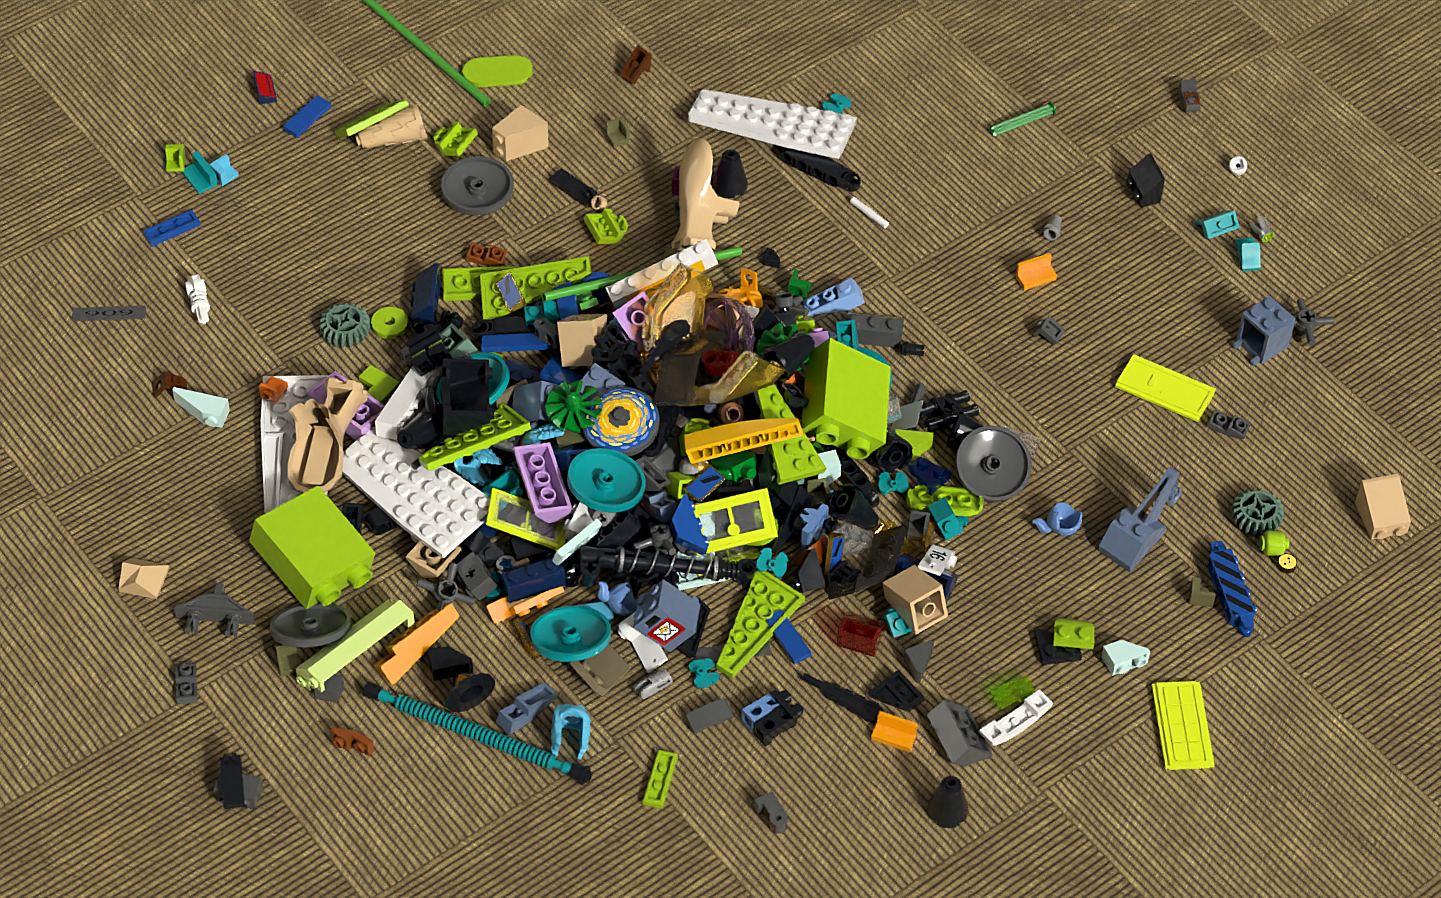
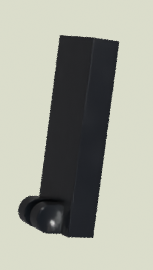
(572, 187)
(232, 781)

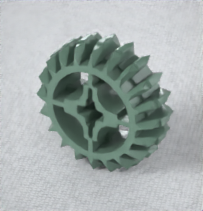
(340, 325)
(1261, 514)

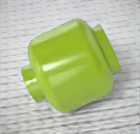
(1273, 543)

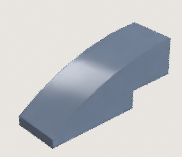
(659, 505)
(526, 708)

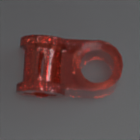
(718, 361)

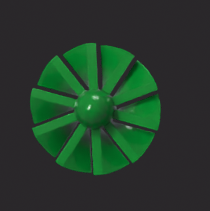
(776, 336)
(567, 407)

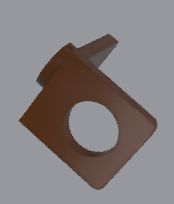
(168, 381)

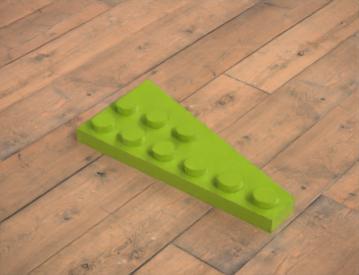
(531, 281)
(504, 426)
(792, 457)
(750, 629)

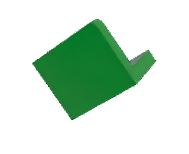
(798, 286)

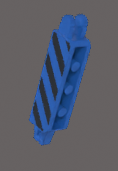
(1231, 588)

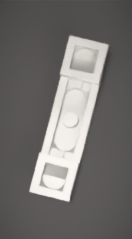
(1018, 720)

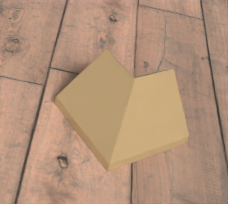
(429, 563)
(142, 577)

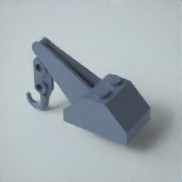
(1135, 531)

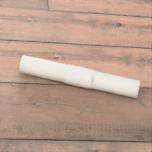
(869, 212)

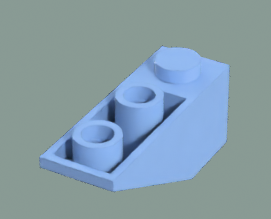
(835, 299)

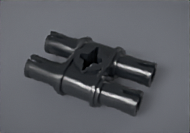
(946, 410)

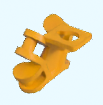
(745, 292)

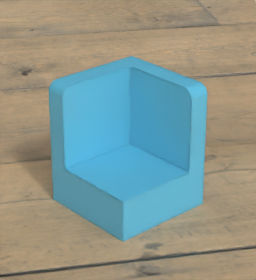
(223, 170)

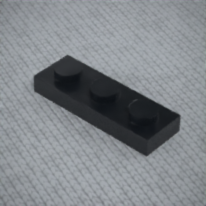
(690, 646)

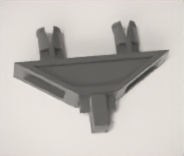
(214, 608)

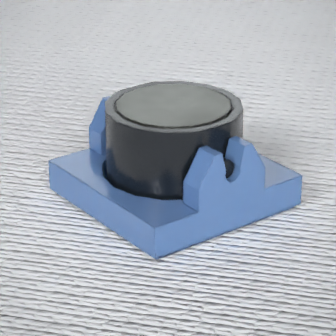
(810, 525)

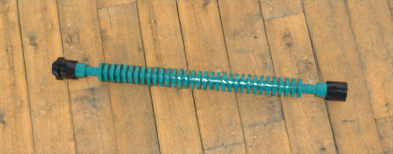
(478, 733)

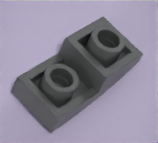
(1232, 427)
(186, 683)
(709, 714)

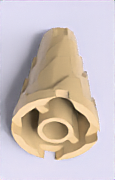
(401, 127)

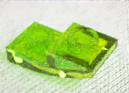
(1013, 691)

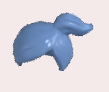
(1060, 519)
(618, 597)

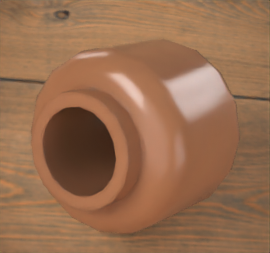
(736, 413)

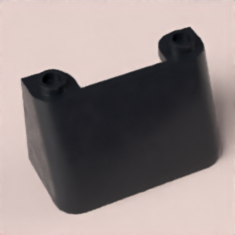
(465, 395)

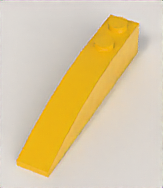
(739, 437)

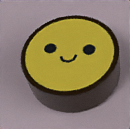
(1287, 563)

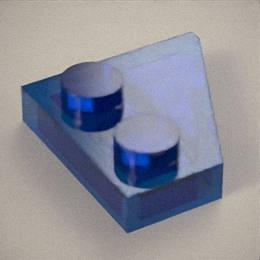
(929, 474)

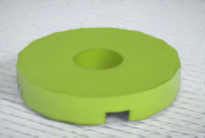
(387, 314)

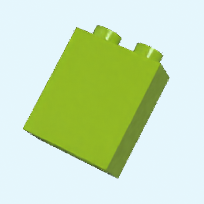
(846, 399)
(313, 548)

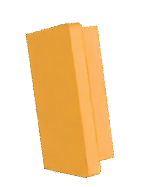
(1035, 272)
(895, 731)

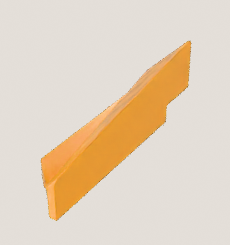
(414, 643)

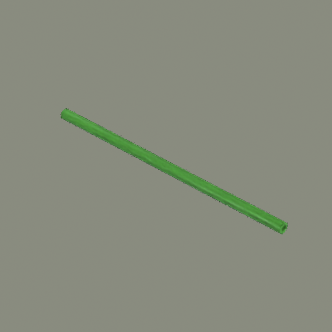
(433, 56)
(605, 282)

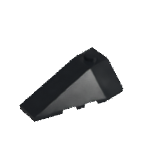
(786, 517)

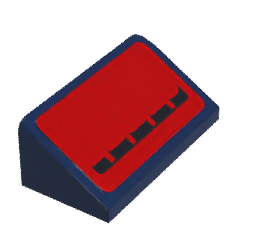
(264, 87)

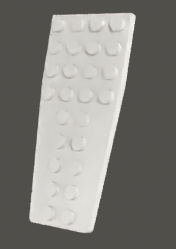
(774, 122)
(279, 436)
(427, 504)

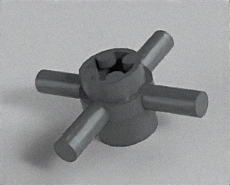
(786, 299)
(1307, 321)
(660, 538)
(452, 589)

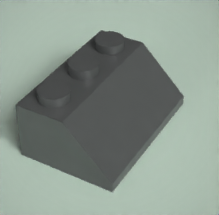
(878, 329)
(670, 456)
(958, 734)

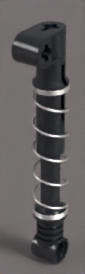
(621, 559)

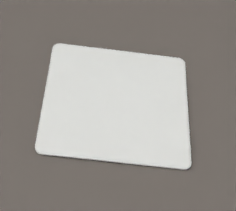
(910, 416)

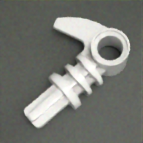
(197, 293)

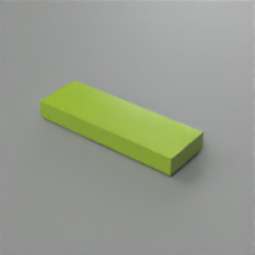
(660, 779)

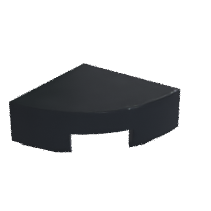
(771, 259)

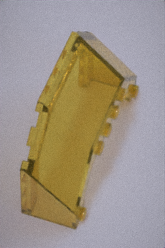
(683, 298)

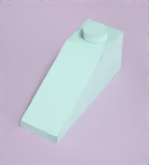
(206, 408)

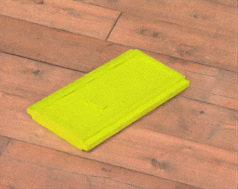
(1165, 388)
(1182, 725)

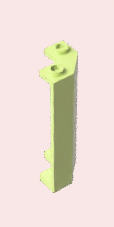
(358, 639)

